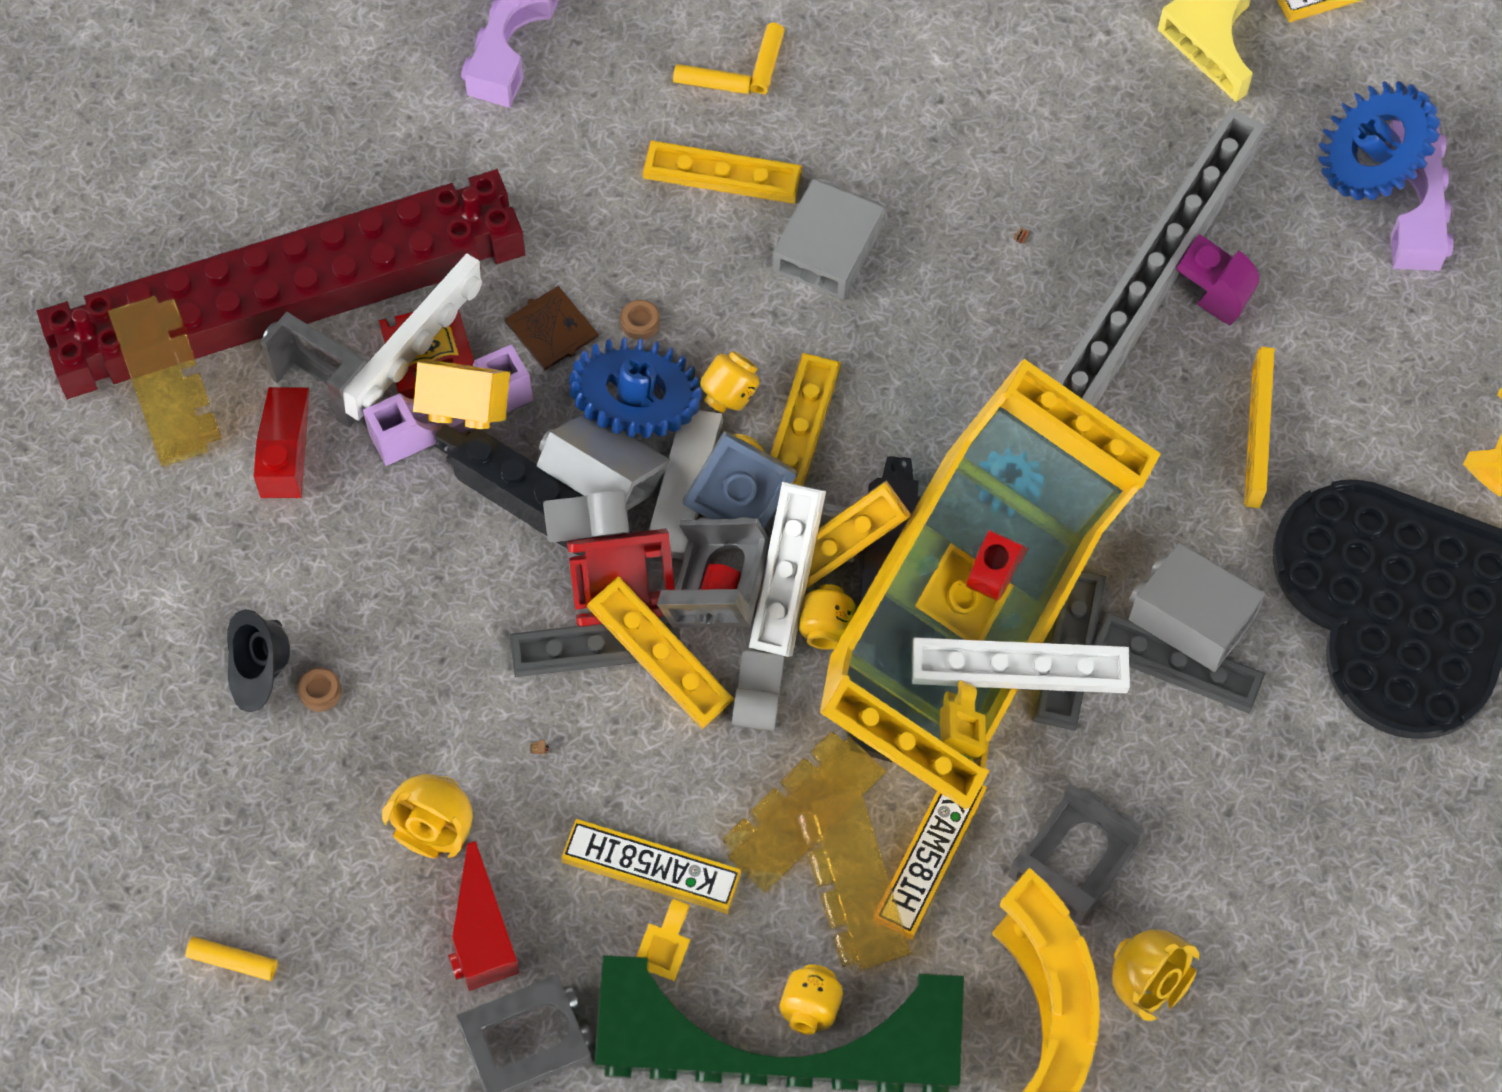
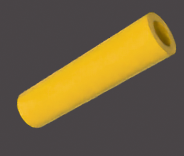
(767, 58)
(711, 79)
(231, 958)

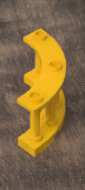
(1061, 977)

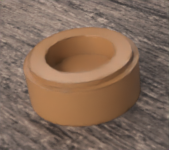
(640, 319)
(319, 689)

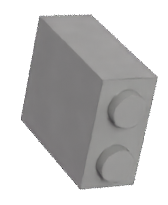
(828, 238)
(601, 461)
(1195, 606)

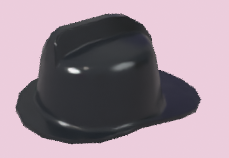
(256, 657)

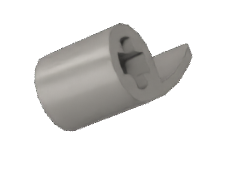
(586, 516)
(758, 690)

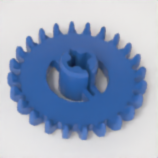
(1367, 129)
(635, 377)

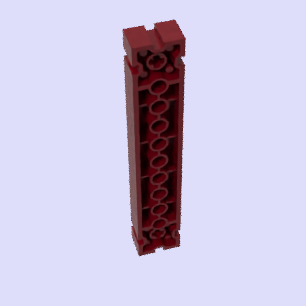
(302, 272)

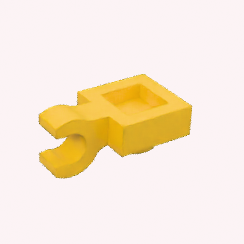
(960, 723)
(664, 944)

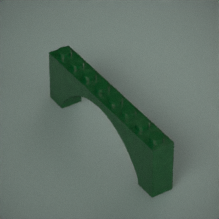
(647, 1033)

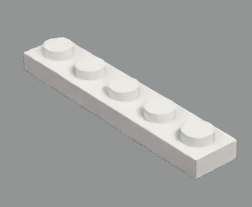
(413, 337)
(1020, 665)

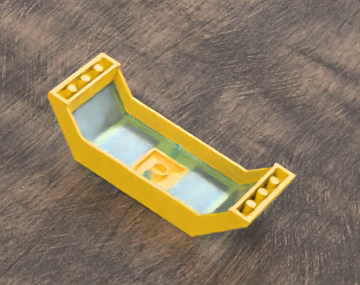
(1027, 468)

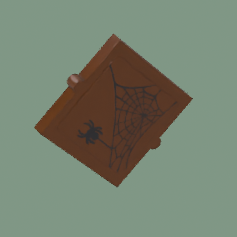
(551, 328)

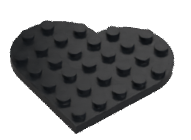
(1404, 599)

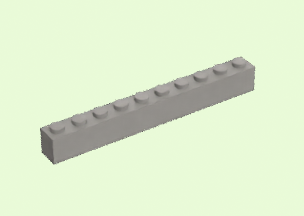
(1154, 265)

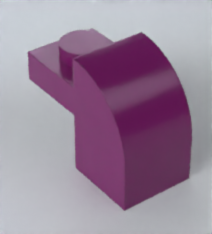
(1226, 278)

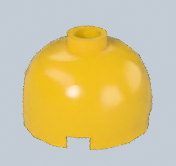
(429, 815)
(1155, 963)

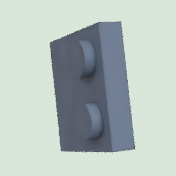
(738, 482)

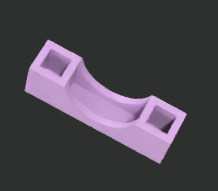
(495, 68)
(1421, 235)
(401, 432)

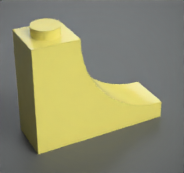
(1205, 36)

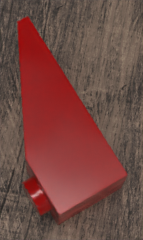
(282, 443)
(479, 933)

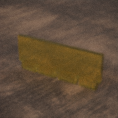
(156, 373)
(777, 842)
(857, 869)

